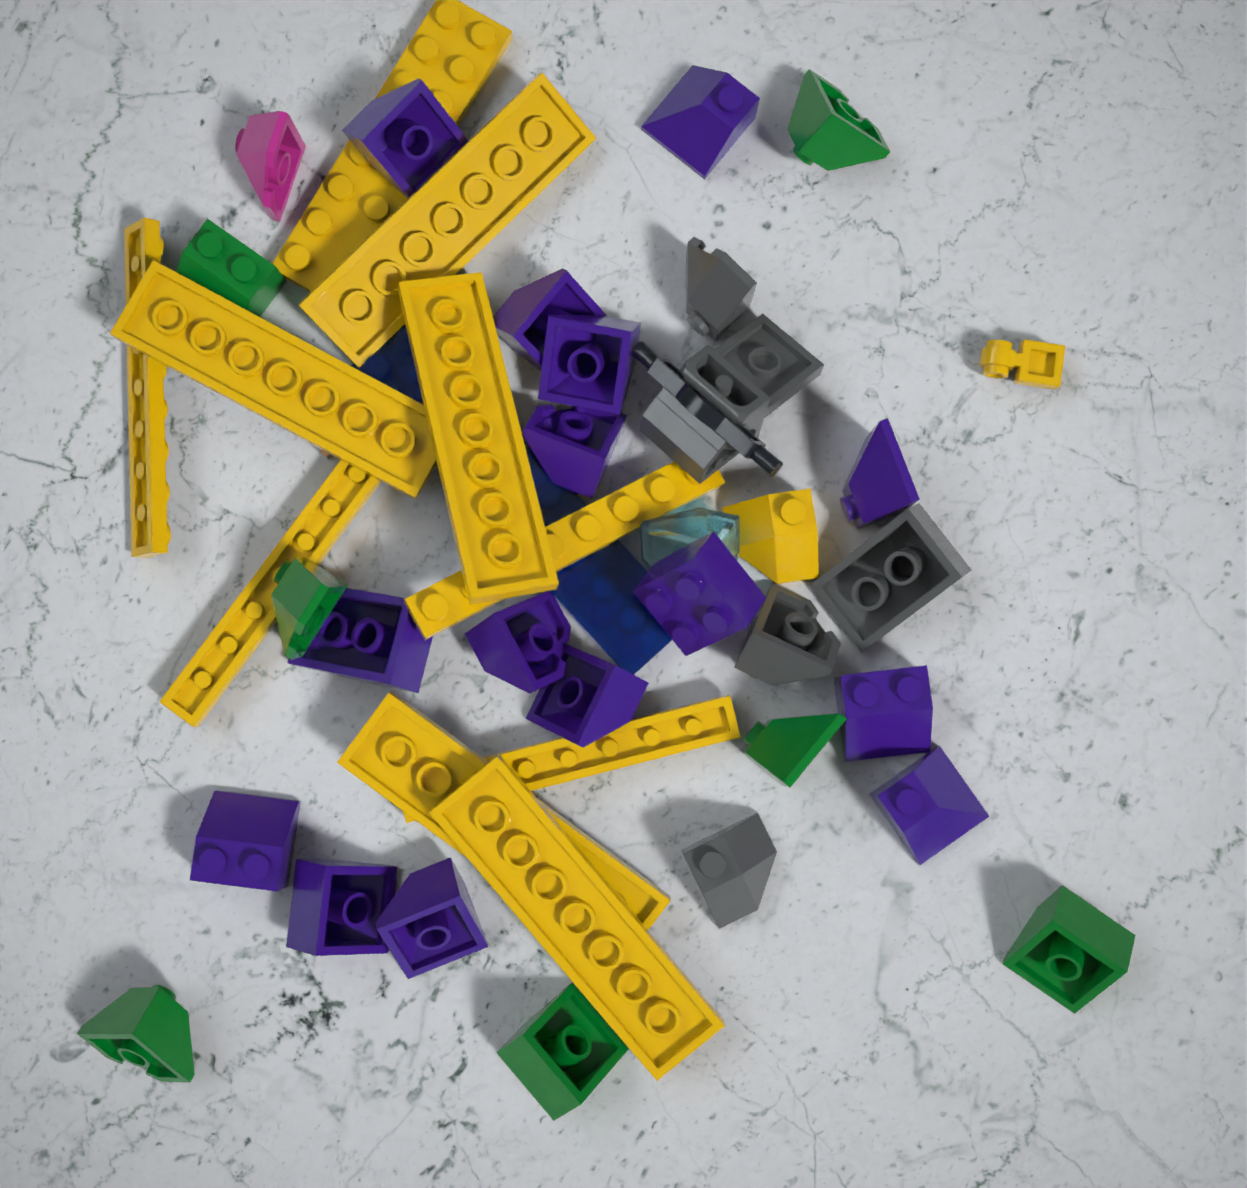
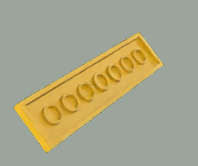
(454, 58)
(449, 217)
(279, 378)
(477, 438)
(421, 763)
(577, 917)

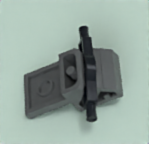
(723, 396)

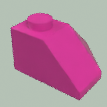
(271, 156)

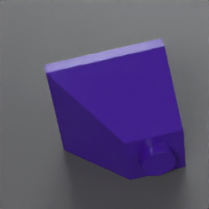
(702, 118)
(406, 136)
(526, 311)
(588, 361)
(878, 480)
(588, 699)
(929, 805)
(431, 920)

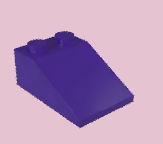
(369, 641)

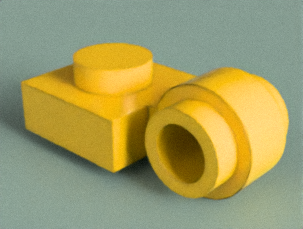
(1035, 363)

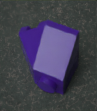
(573, 445)
(523, 643)

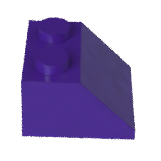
(885, 713)
(246, 841)
(338, 906)

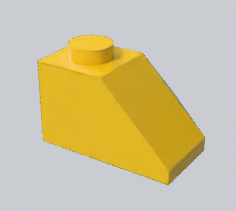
(779, 535)

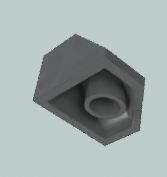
(715, 290)
(787, 641)
(733, 868)

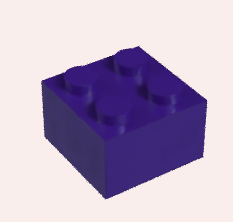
(700, 594)

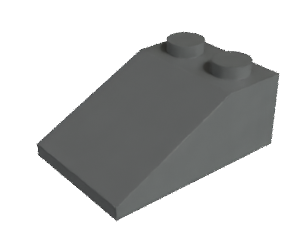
(890, 577)

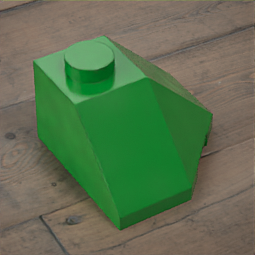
(830, 129)
(303, 603)
(146, 1031)

